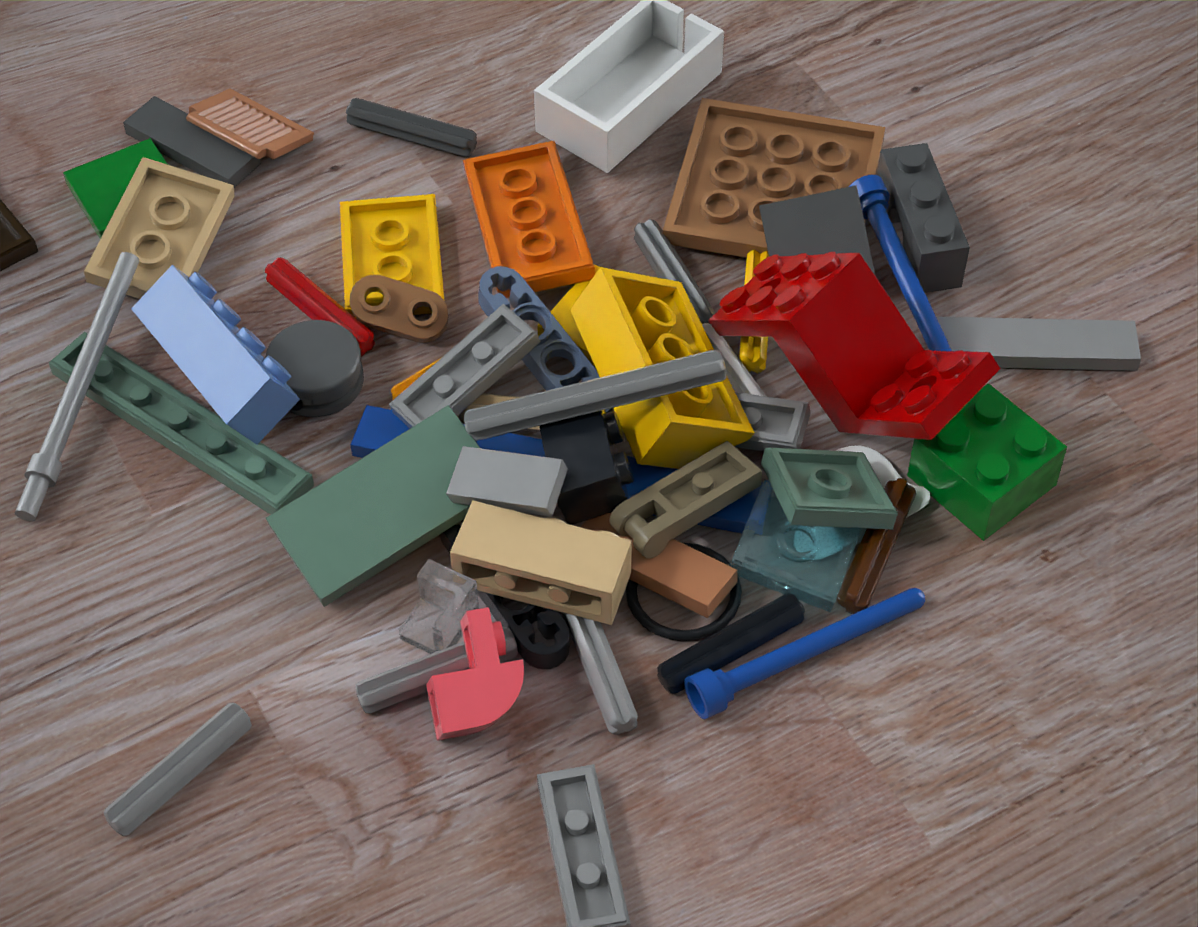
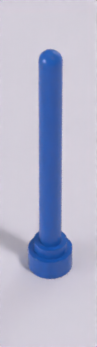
(874, 206)
(712, 690)

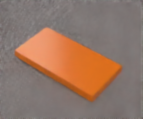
(529, 216)

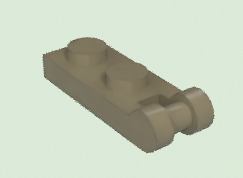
(685, 498)

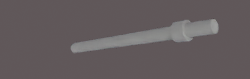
(45, 466)

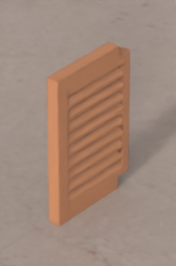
(248, 125)

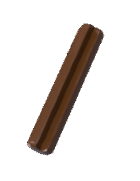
(874, 552)

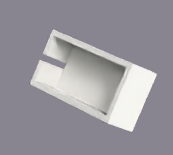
(628, 82)

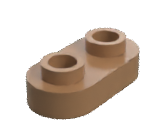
(397, 309)

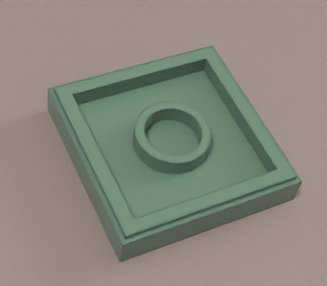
(828, 488)

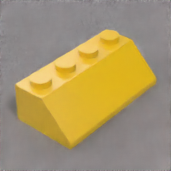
(647, 321)

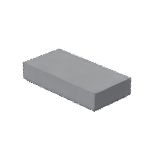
(507, 480)

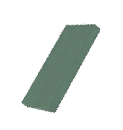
(375, 508)

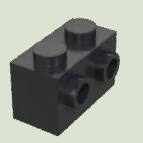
(595, 468)

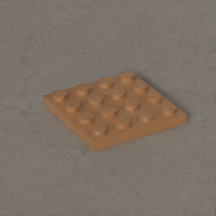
(756, 158)

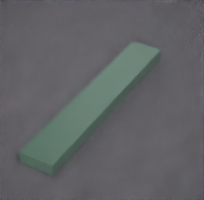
(188, 429)

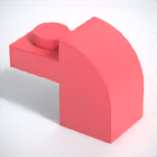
(479, 696)

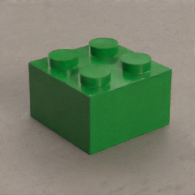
(988, 462)

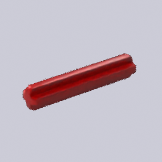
(315, 301)

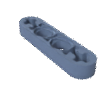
(554, 339)

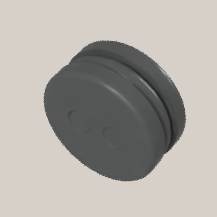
(322, 366)

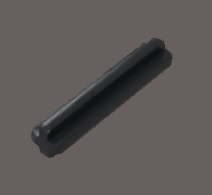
(732, 641)

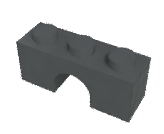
(927, 217)

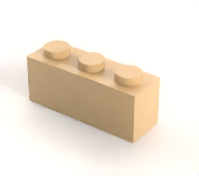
(543, 561)

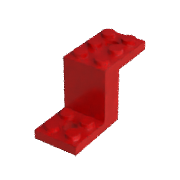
(853, 345)

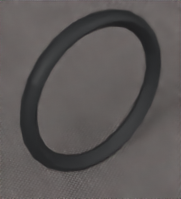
(692, 634)

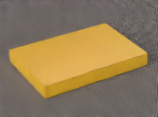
(391, 240)

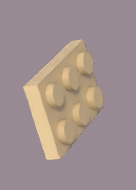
(164, 221)

